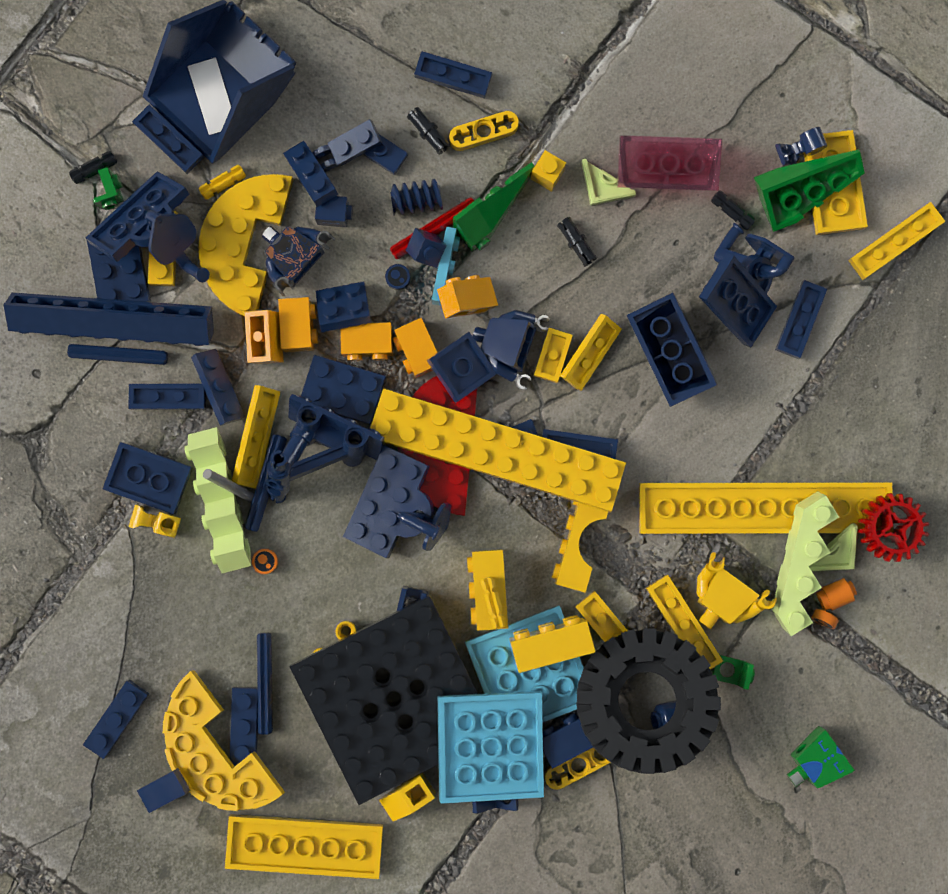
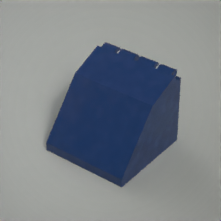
(248, 66)

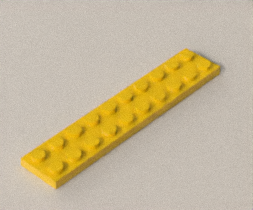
(498, 450)
(747, 506)

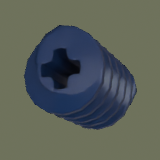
(416, 197)

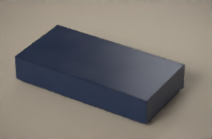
(163, 790)

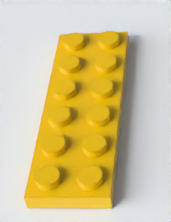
(304, 846)

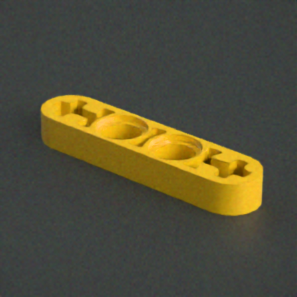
(592, 765)

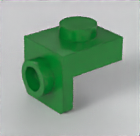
(112, 185)

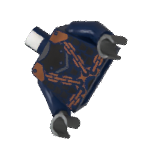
(293, 253)

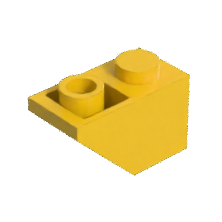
(408, 797)

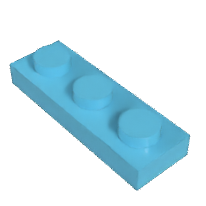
(446, 265)

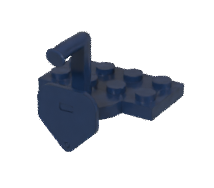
(149, 222)
(741, 284)
(391, 504)

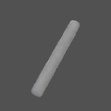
(228, 485)

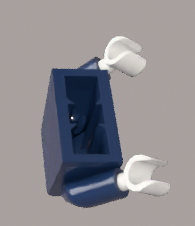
(508, 342)

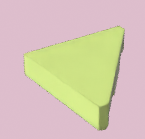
(603, 186)
(842, 552)

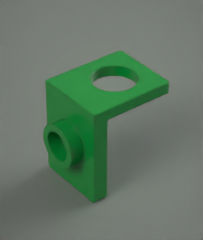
(742, 675)

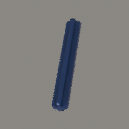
(117, 354)
(261, 494)
(264, 683)

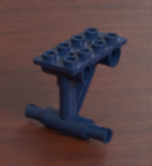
(318, 424)

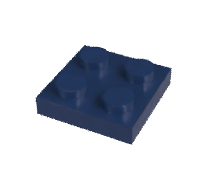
(342, 306)
(461, 367)

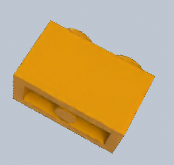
(467, 296)
(296, 324)
(263, 337)
(367, 341)
(417, 347)

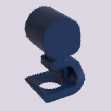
(810, 142)

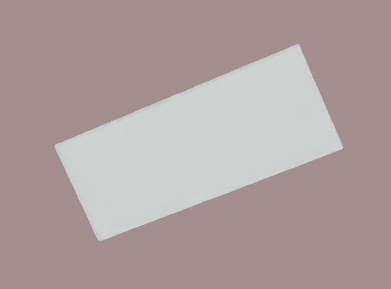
(210, 94)

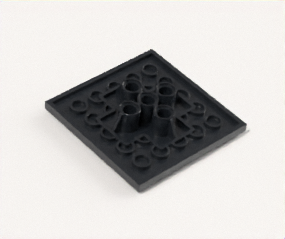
(341, 681)

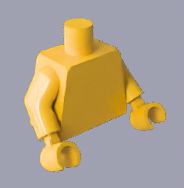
(727, 596)

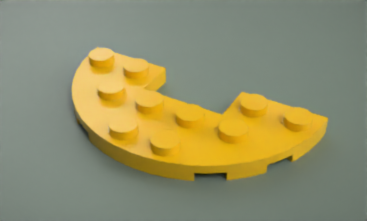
(229, 233)
(203, 761)

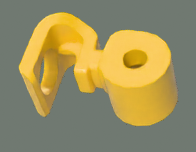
(161, 523)

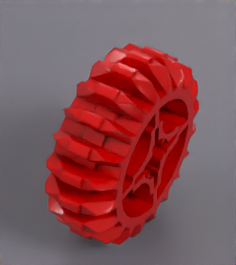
(913, 519)

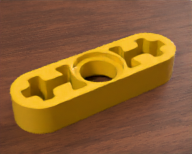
(488, 121)

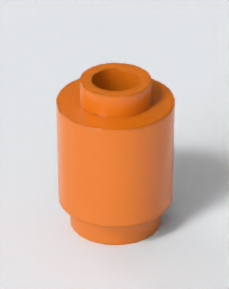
(836, 594)

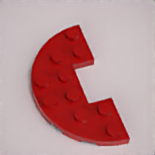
(444, 481)

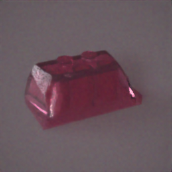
(669, 163)

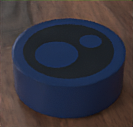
(397, 277)

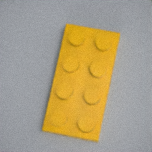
(842, 209)

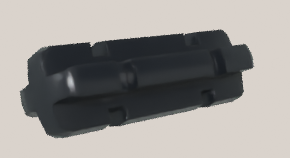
(91, 167)
(733, 210)

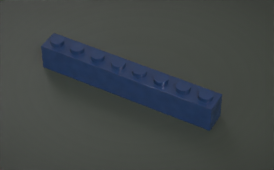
(109, 318)

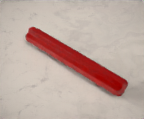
(436, 226)

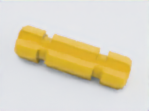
(222, 182)
(493, 602)

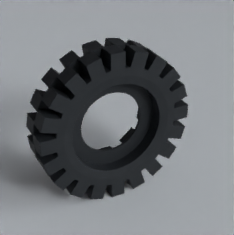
(694, 690)

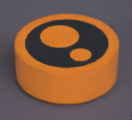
(265, 561)
(825, 618)

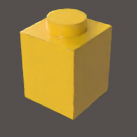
(548, 170)

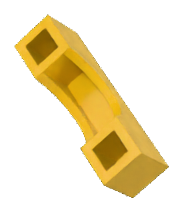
(573, 570)

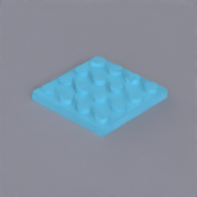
(499, 674)
(490, 747)

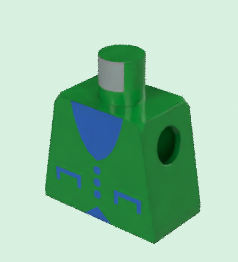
(818, 760)

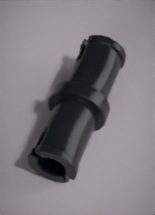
(428, 130)
(577, 241)

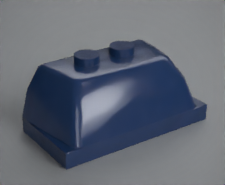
(672, 349)

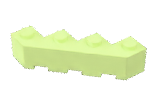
(222, 512)
(802, 549)

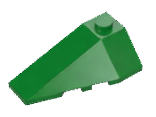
(799, 187)
(481, 218)

